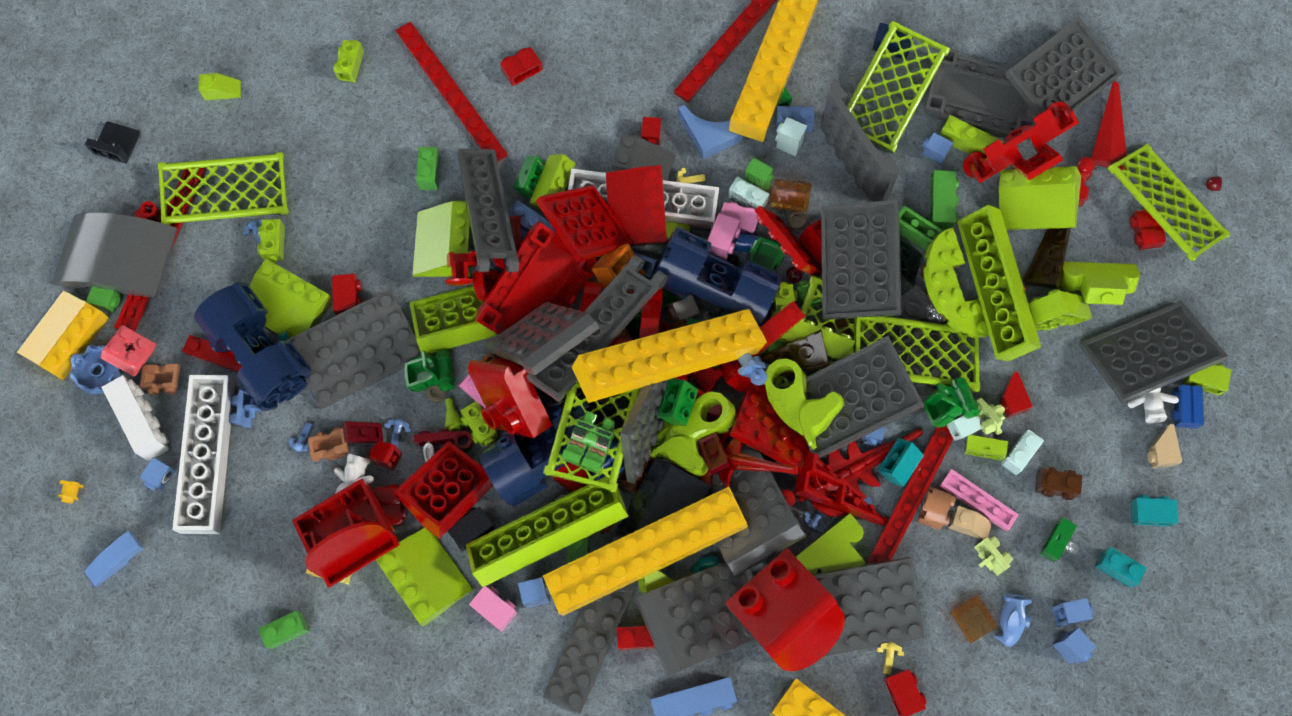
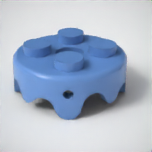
(84, 365)

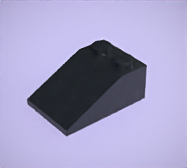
(909, 265)

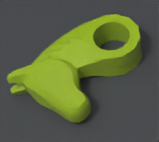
(791, 404)
(681, 442)

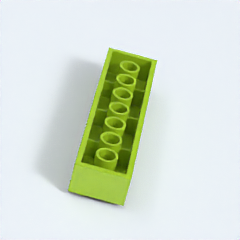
(998, 284)
(544, 532)

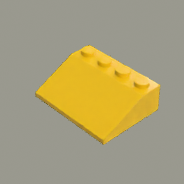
(62, 332)

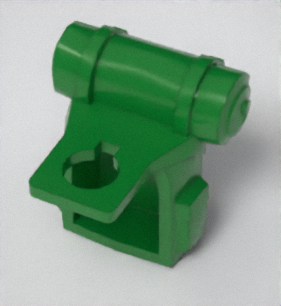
(765, 254)
(430, 371)
(951, 402)

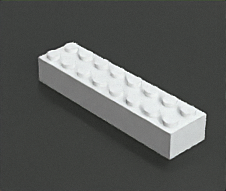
(683, 201)
(204, 455)

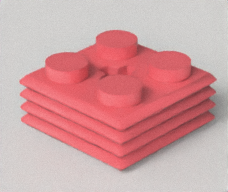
(131, 361)

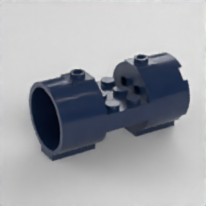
(697, 271)
(235, 323)
(518, 464)

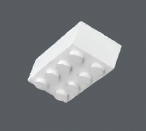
(135, 418)

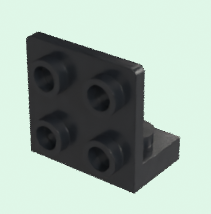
(114, 142)

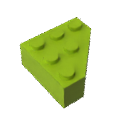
(1059, 309)

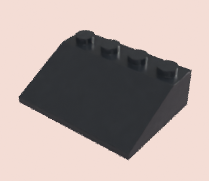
(662, 494)

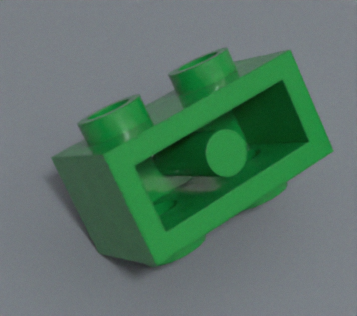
(677, 402)

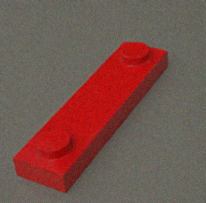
(780, 324)
(201, 349)

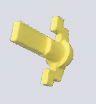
(690, 179)
(890, 648)

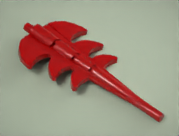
(741, 461)
(856, 467)

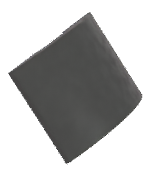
(115, 254)

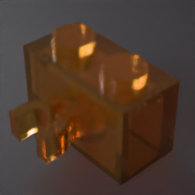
(790, 195)

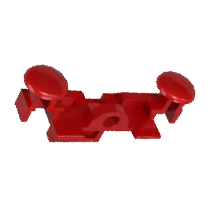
(998, 156)
(460, 262)

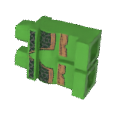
(589, 437)

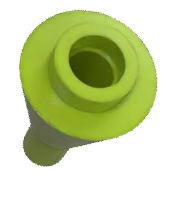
(452, 418)

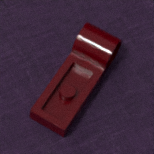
(443, 437)

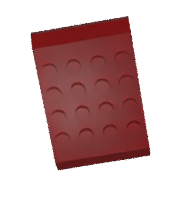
(544, 275)

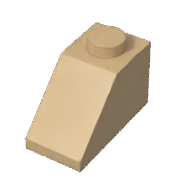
(1165, 449)
(970, 523)

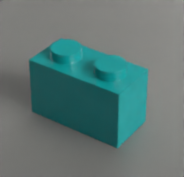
(900, 462)
(1154, 512)
(1120, 567)

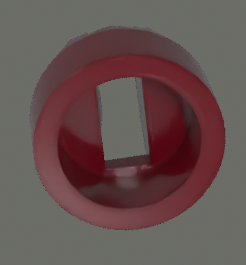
(1214, 183)
(798, 275)

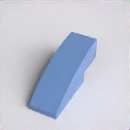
(113, 558)

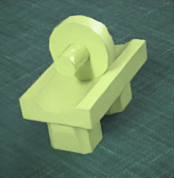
(992, 417)
(992, 557)

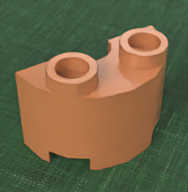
(160, 378)
(328, 446)
(936, 508)

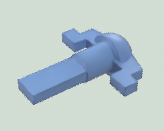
(254, 225)
(399, 423)
(300, 445)
(814, 523)

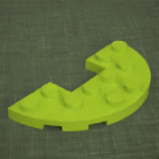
(944, 287)

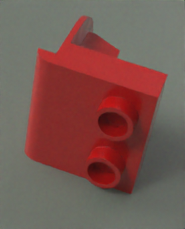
(508, 397)
(345, 533)
(789, 613)

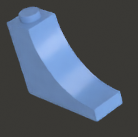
(706, 135)

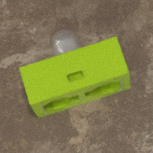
(986, 446)

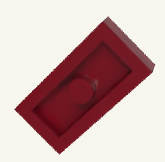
(362, 432)
(714, 453)

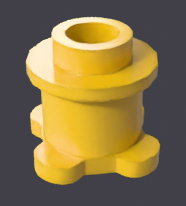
(69, 491)

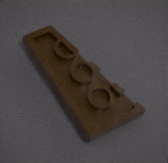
(1049, 259)
(807, 352)

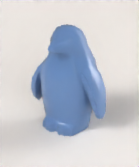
(1013, 618)

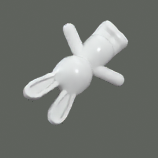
(1154, 405)
(353, 472)

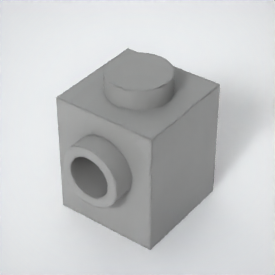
(682, 309)

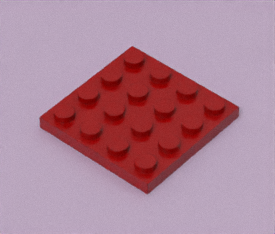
(584, 222)
(789, 243)
(765, 431)

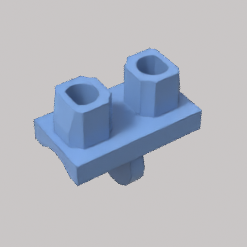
(753, 368)
(245, 410)

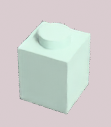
(962, 427)

